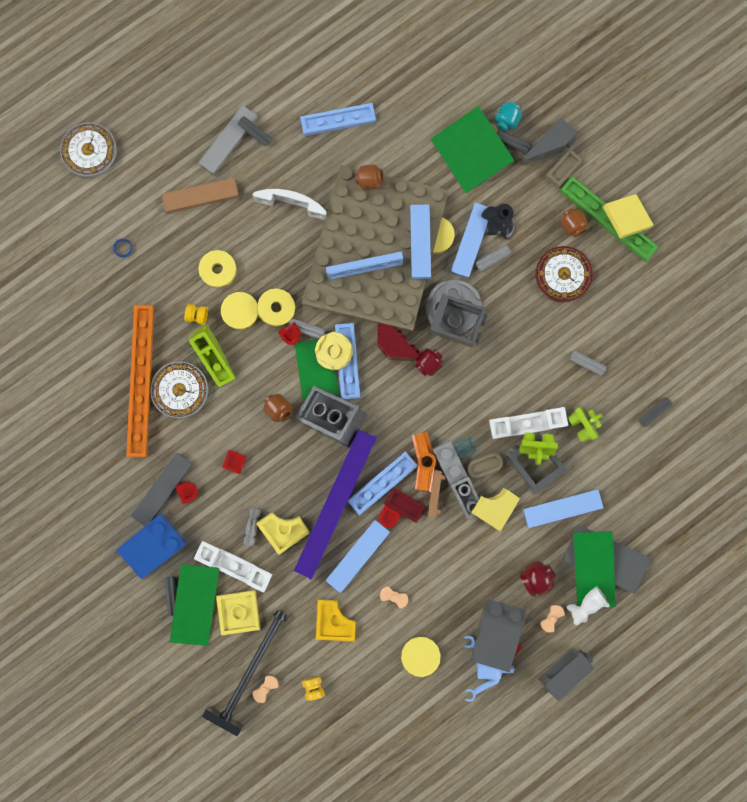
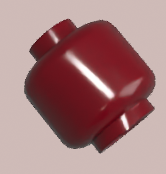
(429, 362)

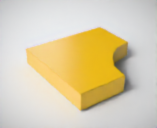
(332, 623)

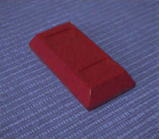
(404, 505)

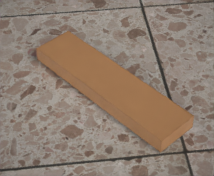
(200, 195)

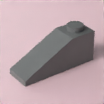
(553, 142)

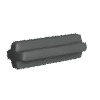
(254, 131)
(514, 142)
(655, 411)
(171, 591)

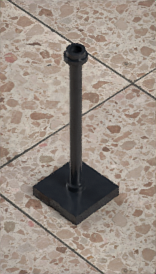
(224, 718)

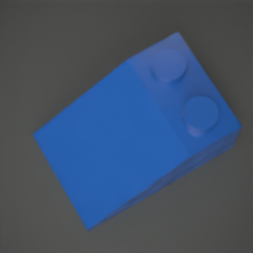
(152, 545)

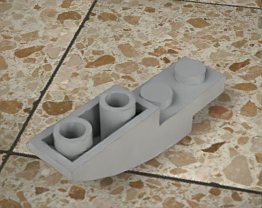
(456, 477)

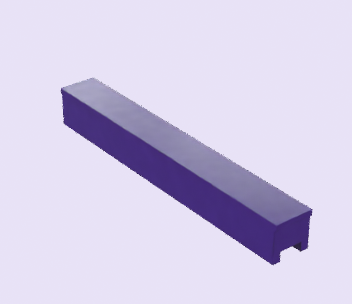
(335, 504)

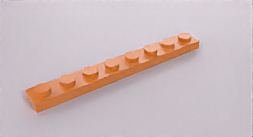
(140, 381)

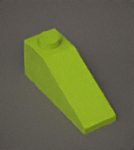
(211, 355)

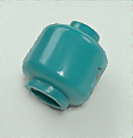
(508, 116)

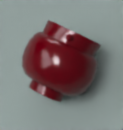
(538, 578)

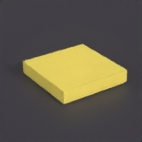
(628, 216)
(238, 612)

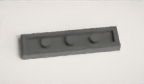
(161, 489)

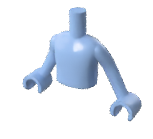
(485, 672)

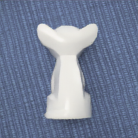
(591, 604)

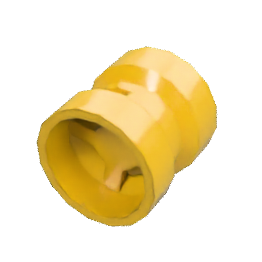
(196, 314)
(313, 688)

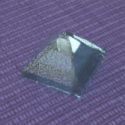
(464, 447)

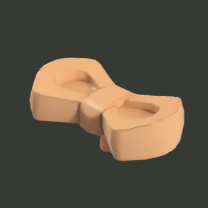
(388, 594)
(556, 612)
(270, 683)

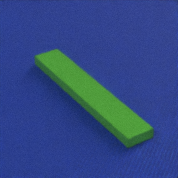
(593, 207)

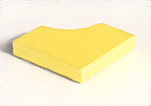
(497, 509)
(282, 532)

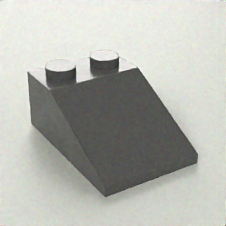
(331, 416)
(498, 635)

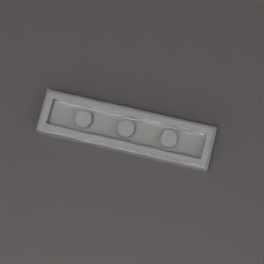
(226, 142)

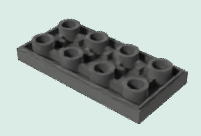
(628, 564)

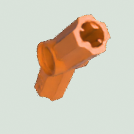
(424, 474)

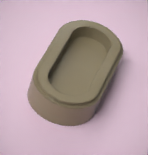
(485, 465)

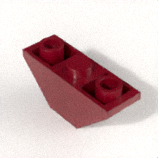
(394, 345)

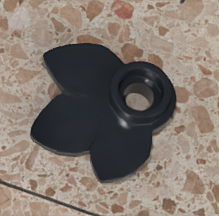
(497, 222)

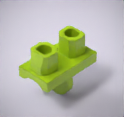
(589, 431)
(536, 449)

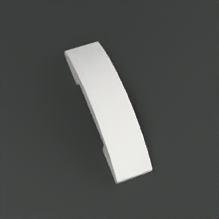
(269, 195)
(528, 423)
(233, 566)

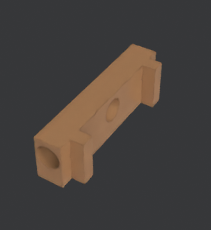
(433, 502)

